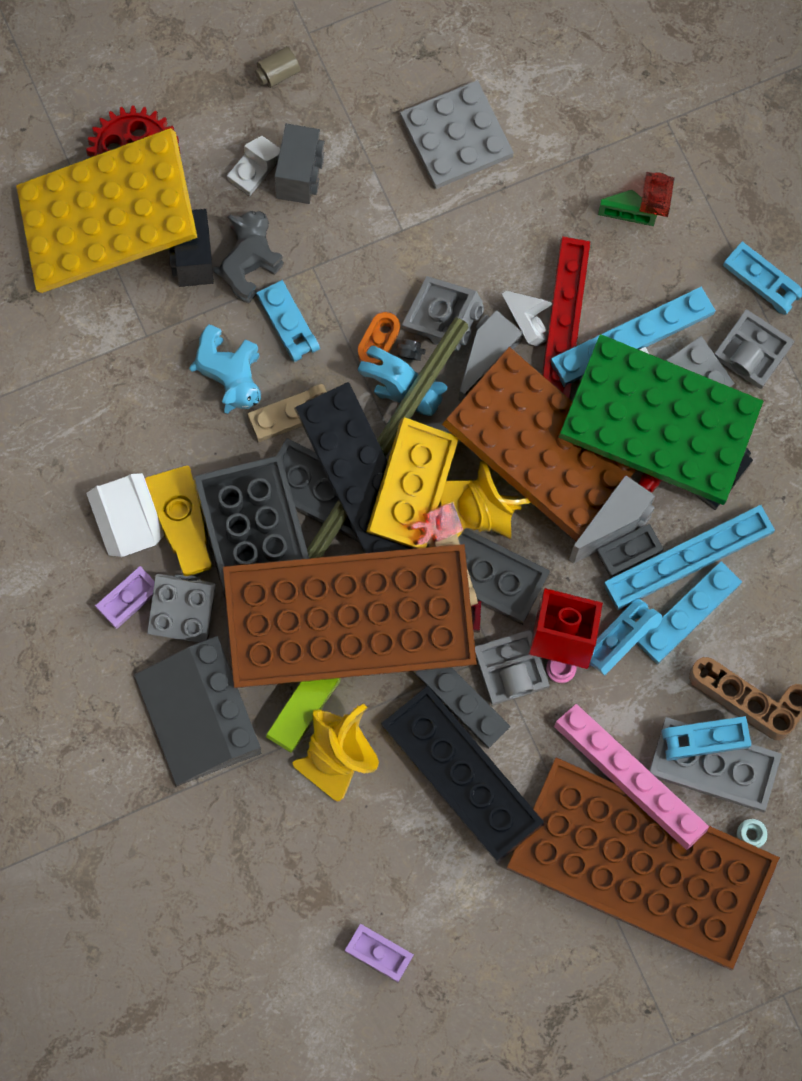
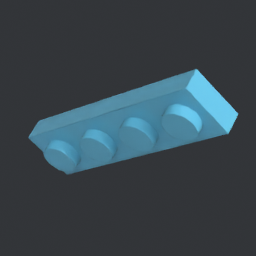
(689, 612)

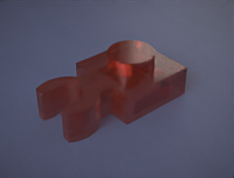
(439, 524)

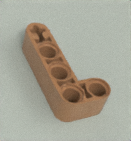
(746, 692)

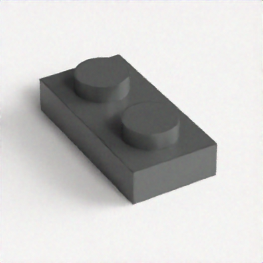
(630, 550)

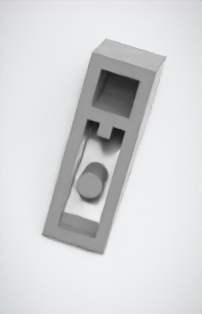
(491, 341)

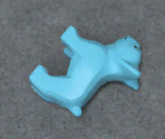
(229, 369)
(398, 379)

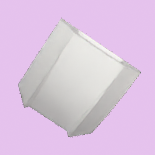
(125, 515)

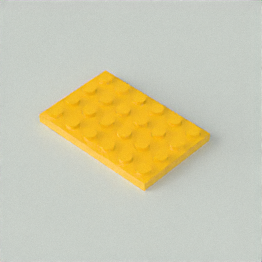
(106, 211)

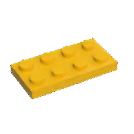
(412, 481)

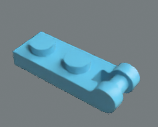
(763, 277)
(287, 320)
(623, 635)
(707, 738)

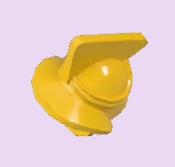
(480, 504)
(336, 752)

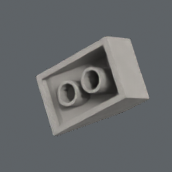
(621, 514)

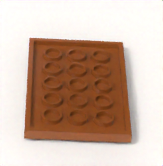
(515, 428)

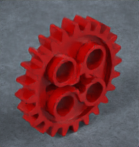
(120, 129)

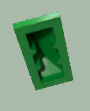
(626, 207)

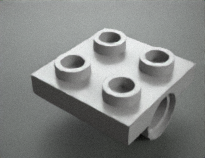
(753, 349)
(181, 607)
(509, 668)

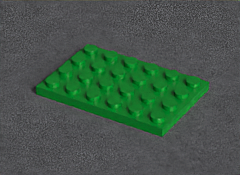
(661, 419)

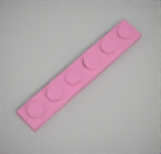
(631, 776)

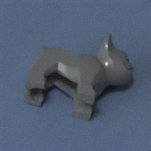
(248, 254)

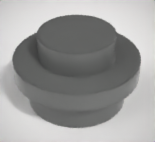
(411, 350)

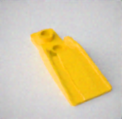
(181, 517)

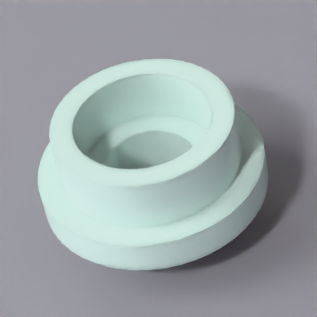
(755, 825)

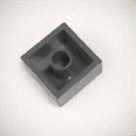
(299, 164)

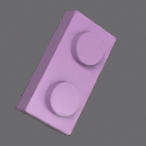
(127, 598)
(379, 953)

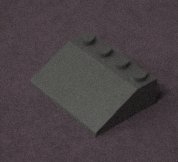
(250, 515)
(197, 712)

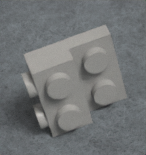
(438, 306)

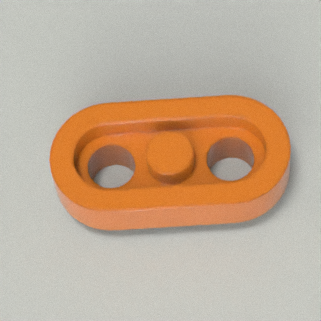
(375, 337)

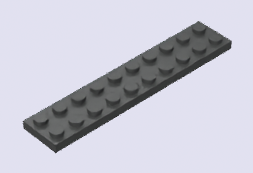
(497, 574)

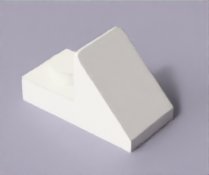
(258, 161)
(524, 310)

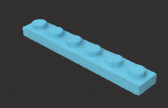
(638, 332)
(689, 557)

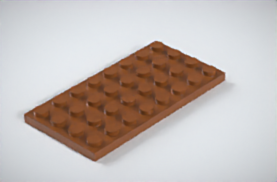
(349, 616)
(627, 866)

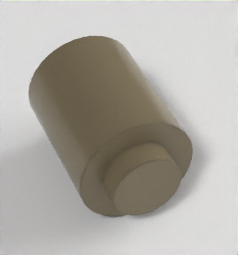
(277, 67)

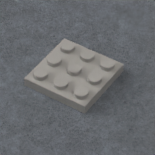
(456, 134)

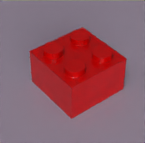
(566, 628)

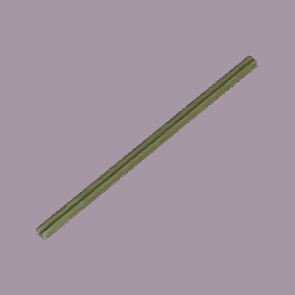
(386, 439)

